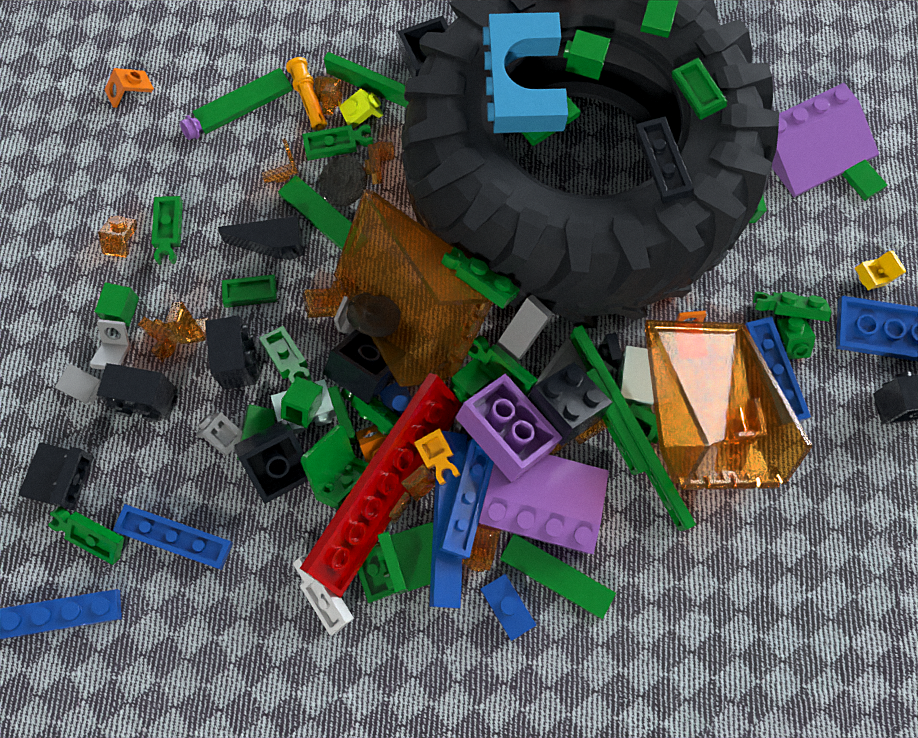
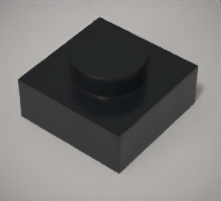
(611, 350)

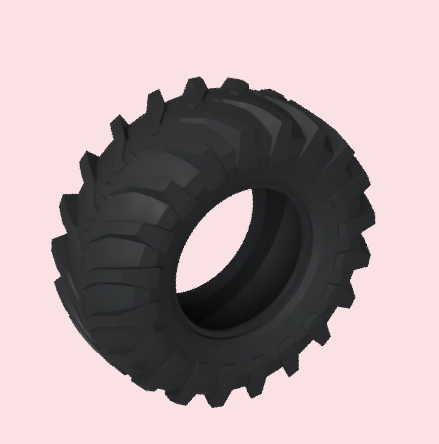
(583, 250)

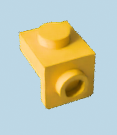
(880, 271)

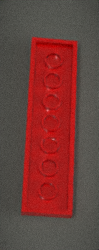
(368, 505)

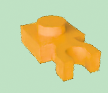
(436, 452)

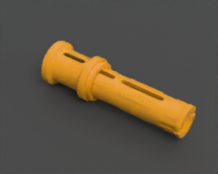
(304, 85)

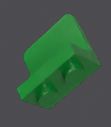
(332, 467)
(407, 558)

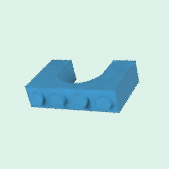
(513, 106)

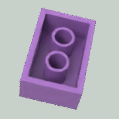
(508, 427)

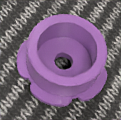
(190, 127)

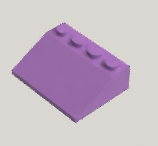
(821, 140)
(549, 503)

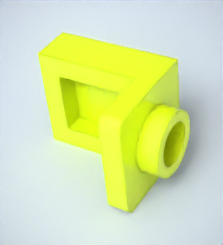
(360, 107)

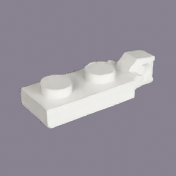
(327, 605)

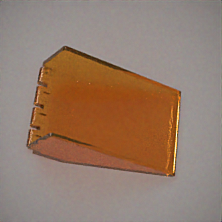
(402, 261)
(698, 386)

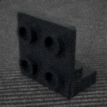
(56, 475)

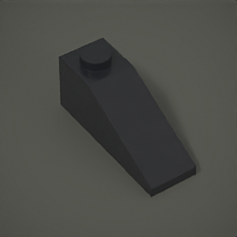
(273, 237)

